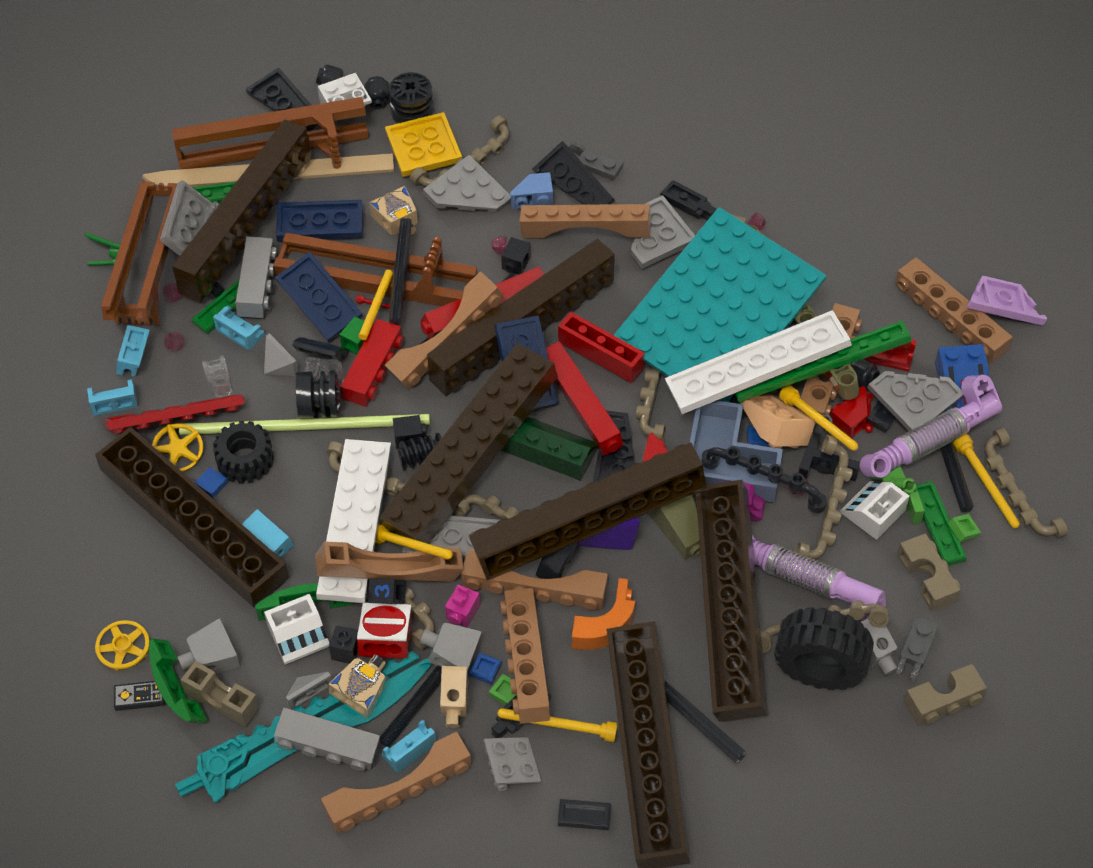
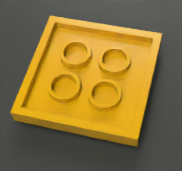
(423, 143)

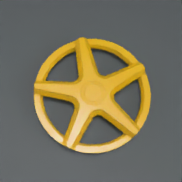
(178, 447)
(122, 644)

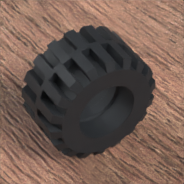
(241, 437)

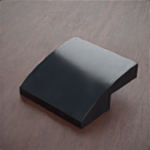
(320, 348)

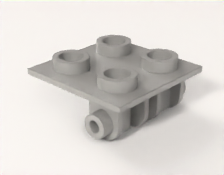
(511, 761)

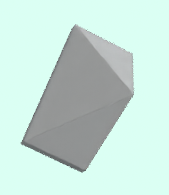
(277, 359)
(307, 688)

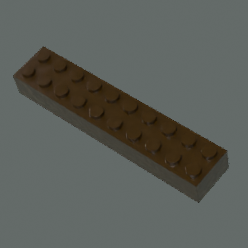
(241, 211)
(548, 297)
(469, 445)
(588, 510)
(192, 516)
(731, 602)
(647, 747)

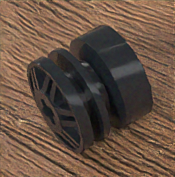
(410, 97)
(317, 394)

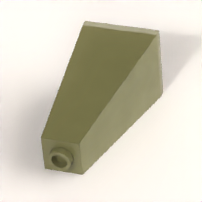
(680, 525)

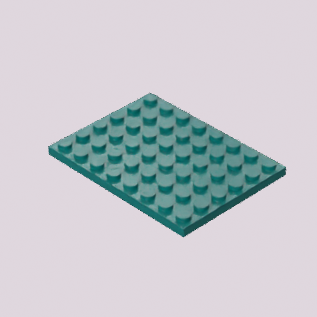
(719, 297)

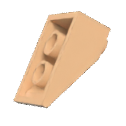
(778, 422)

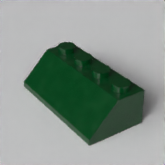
(552, 448)

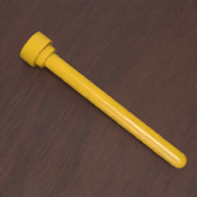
(791, 396)
(965, 446)
(384, 535)
(605, 730)

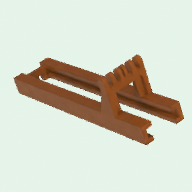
(323, 139)
(429, 266)
(113, 303)

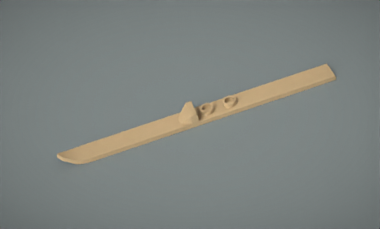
(313, 169)

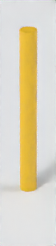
(364, 332)

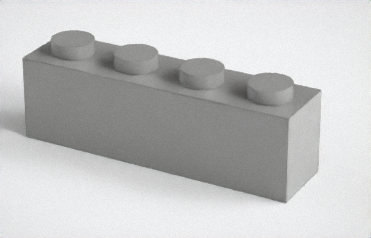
(255, 277)
(326, 739)

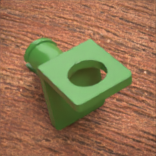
(898, 478)

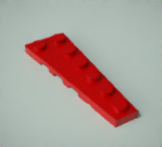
(208, 407)

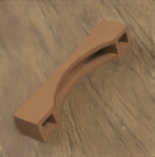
(626, 219)
(478, 298)
(347, 561)
(581, 589)
(350, 806)

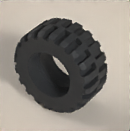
(824, 648)

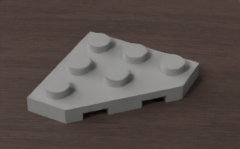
(467, 188)
(667, 235)
(914, 396)

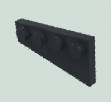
(278, 93)
(573, 176)
(621, 458)

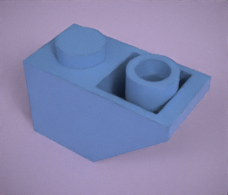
(533, 190)

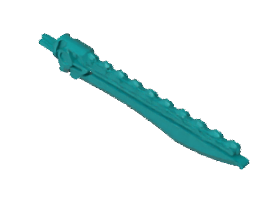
(231, 756)

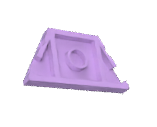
(1005, 300)

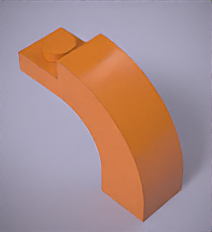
(591, 632)

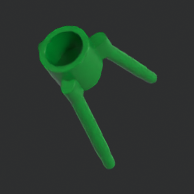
(113, 251)

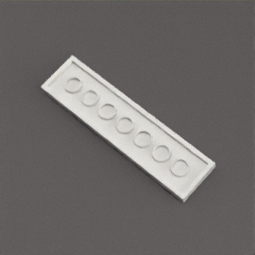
(757, 362)
(356, 511)

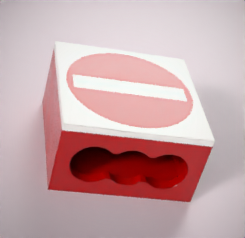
(384, 630)

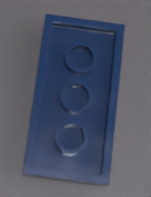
(320, 219)
(318, 296)
(528, 334)

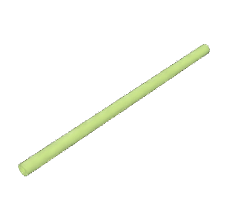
(307, 424)

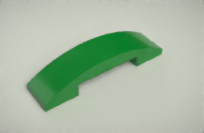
(290, 594)
(161, 660)

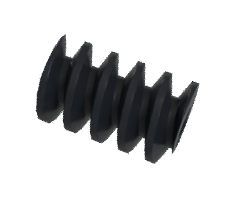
(418, 451)

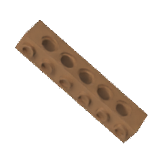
(951, 309)
(825, 390)
(526, 656)

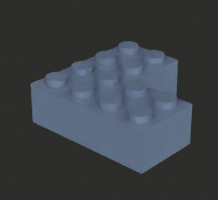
(719, 426)

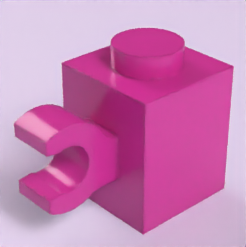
(462, 606)

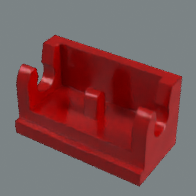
(896, 358)

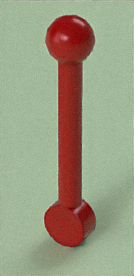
(360, 300)
(868, 427)

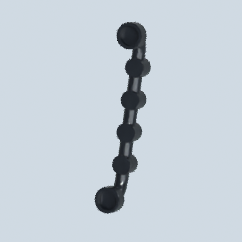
(711, 460)

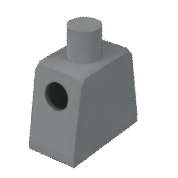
(452, 645)
(210, 648)
(883, 648)

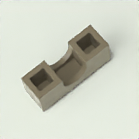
(922, 555)
(232, 702)
(929, 705)

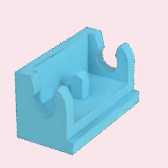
(237, 328)
(132, 349)
(112, 400)
(268, 533)
(409, 747)

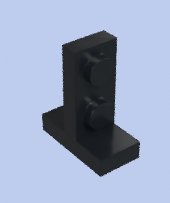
(823, 462)

